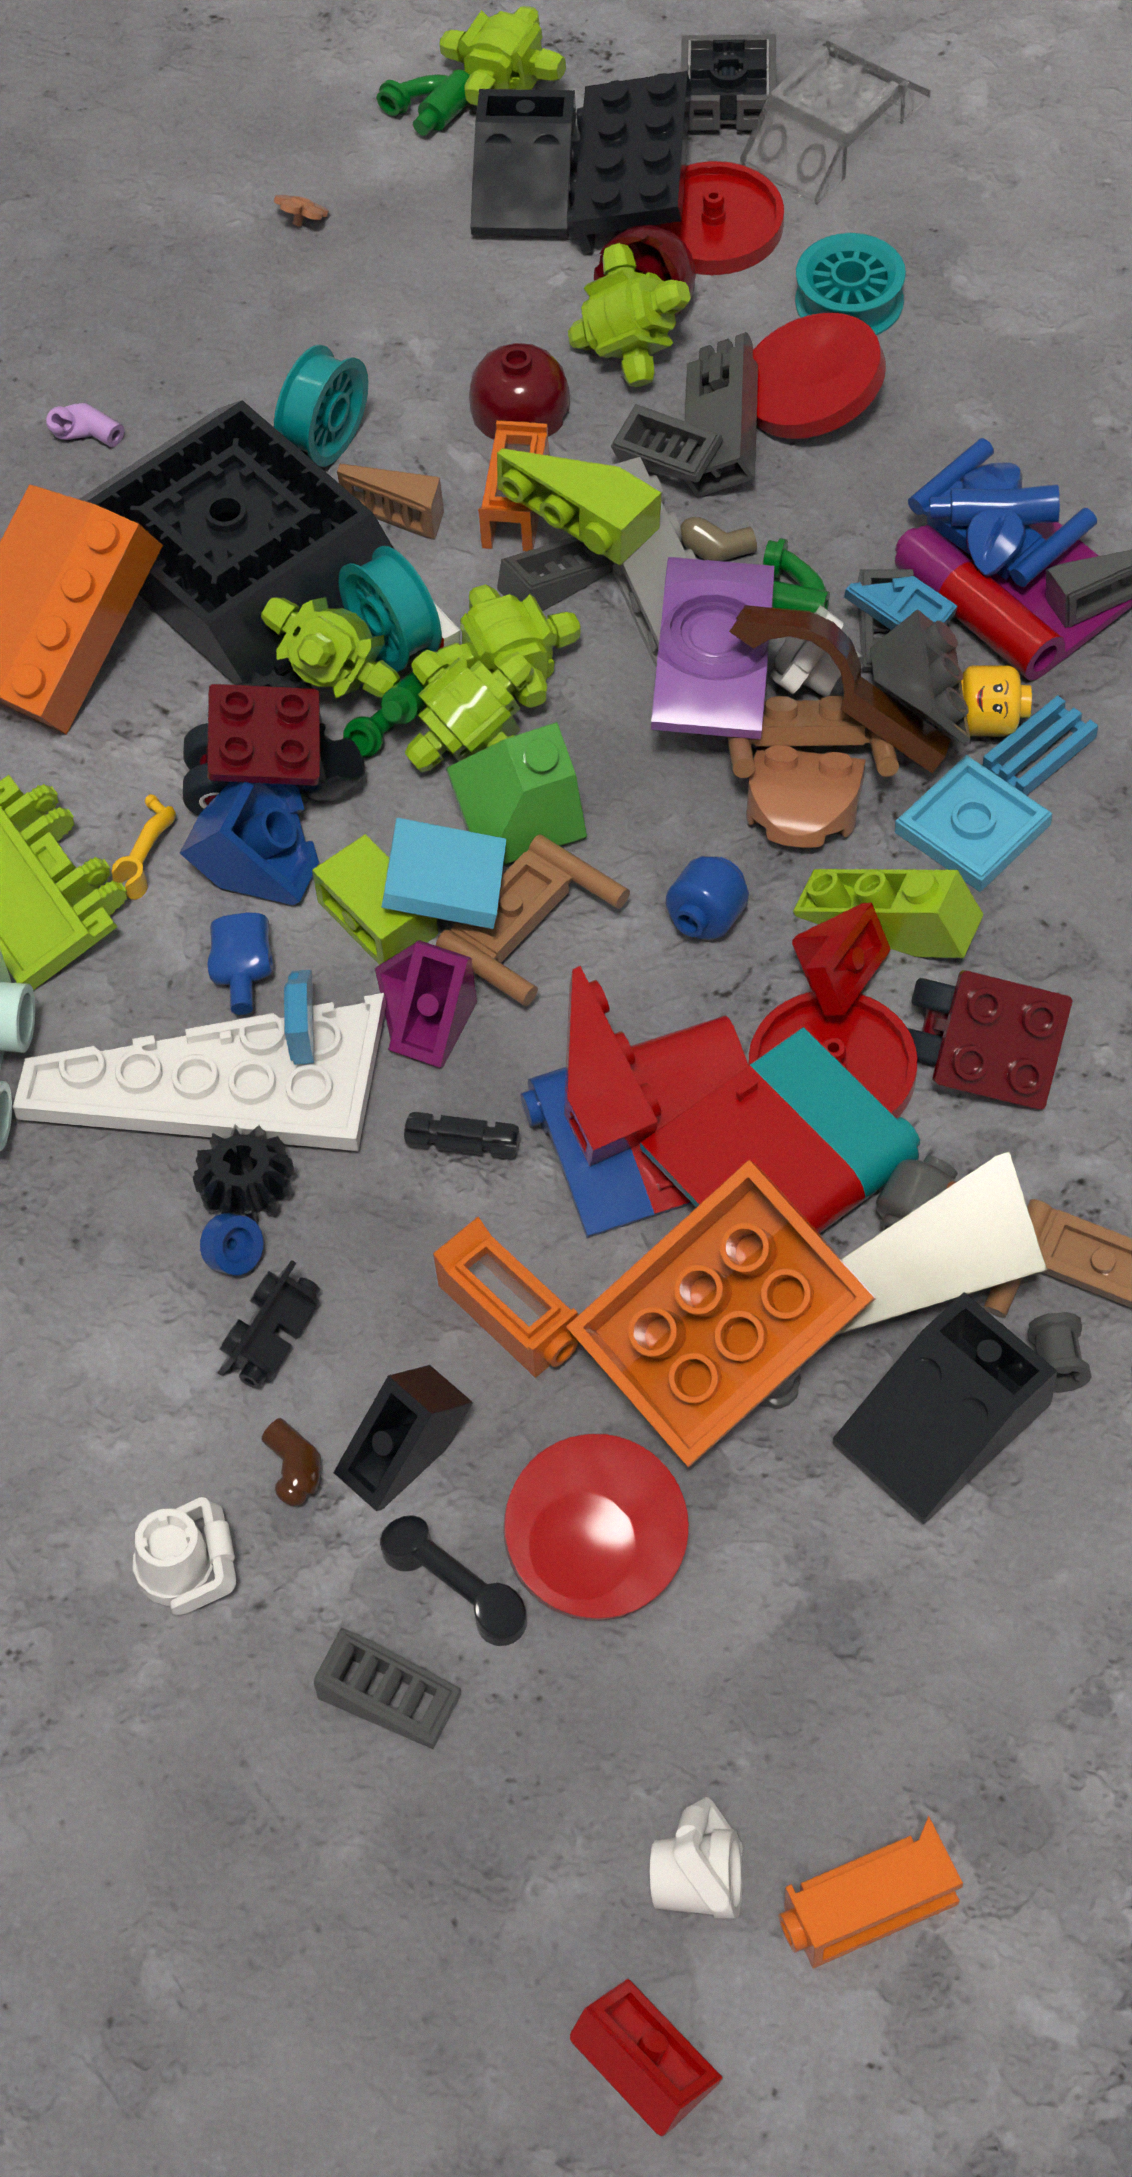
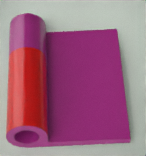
(997, 610)

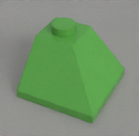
(521, 791)

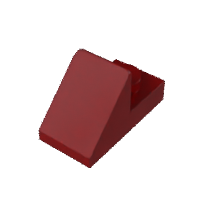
(842, 956)

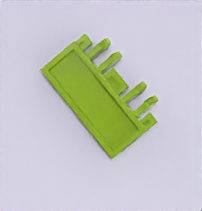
(43, 920)

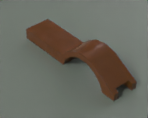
(860, 698)

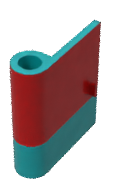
(797, 1121)

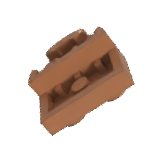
(804, 794)

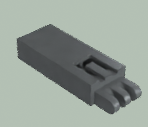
(724, 410)

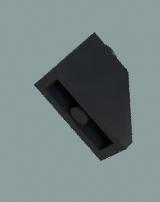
(402, 1434)

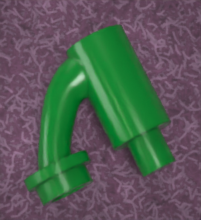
(443, 103)
(789, 596)
(398, 705)

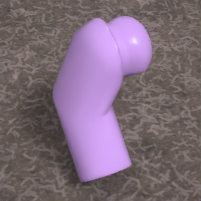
(84, 421)

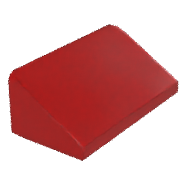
(643, 2057)

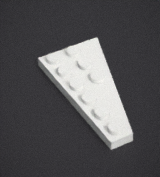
(218, 1079)

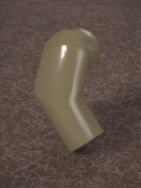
(715, 544)

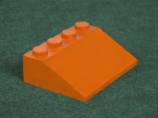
(63, 599)
(720, 1312)

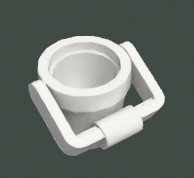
(808, 664)
(178, 1562)
(700, 1866)

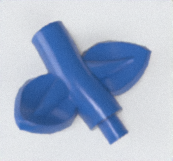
(996, 512)

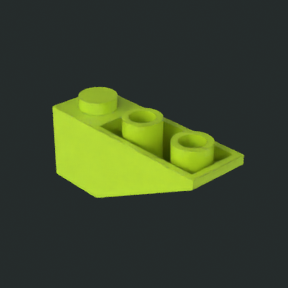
(586, 499)
(918, 909)

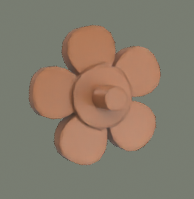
(300, 207)

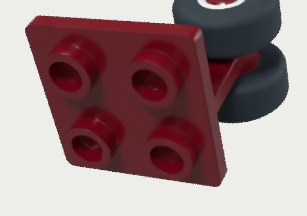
(252, 738)
(991, 1036)

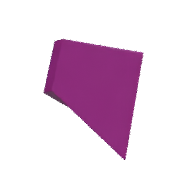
(426, 1000)

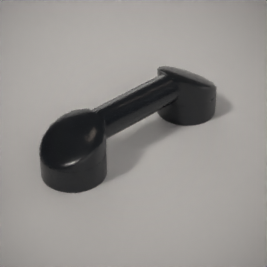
(497, 1607)

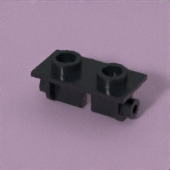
(254, 1345)

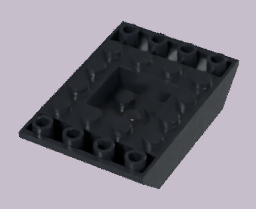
(218, 575)

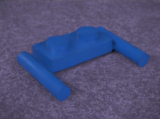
(1035, 552)

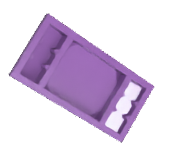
(703, 672)

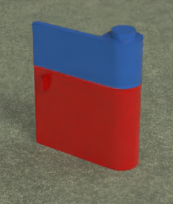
(629, 1185)

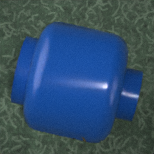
(708, 895)

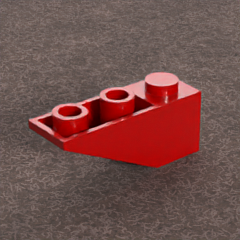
(601, 1091)

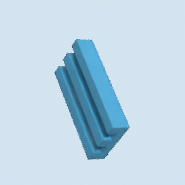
(1066, 721)

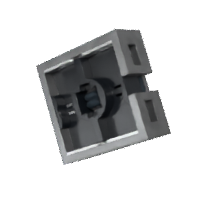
(728, 78)

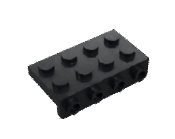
(630, 155)

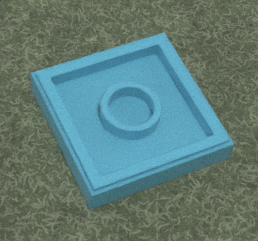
(973, 823)
(444, 873)

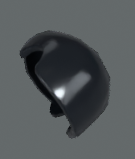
(340, 769)

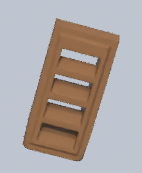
(397, 497)

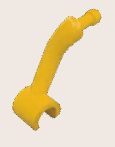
(131, 866)

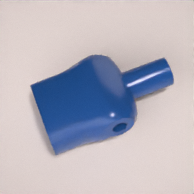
(240, 956)

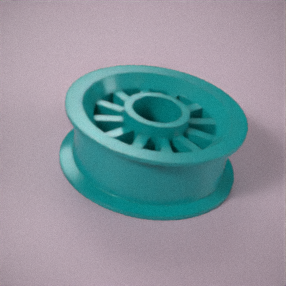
(852, 277)
(322, 403)
(392, 604)

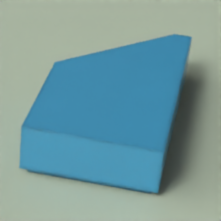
(898, 599)
(299, 1016)

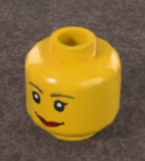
(995, 699)

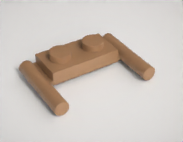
(810, 724)
(526, 897)
(1075, 1254)

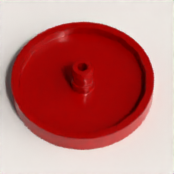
(728, 217)
(817, 374)
(864, 1040)
(595, 1527)

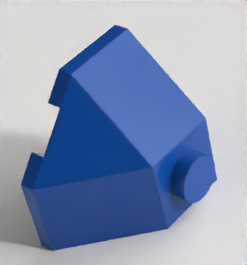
(254, 842)

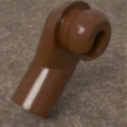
(300, 1462)

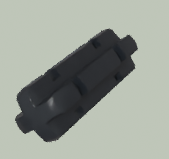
(462, 1135)

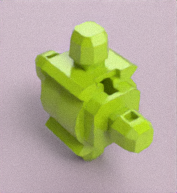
(503, 52)
(628, 315)
(506, 626)
(329, 646)
(465, 706)

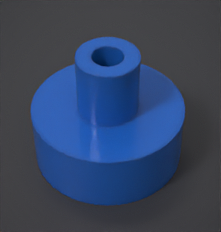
(231, 1244)

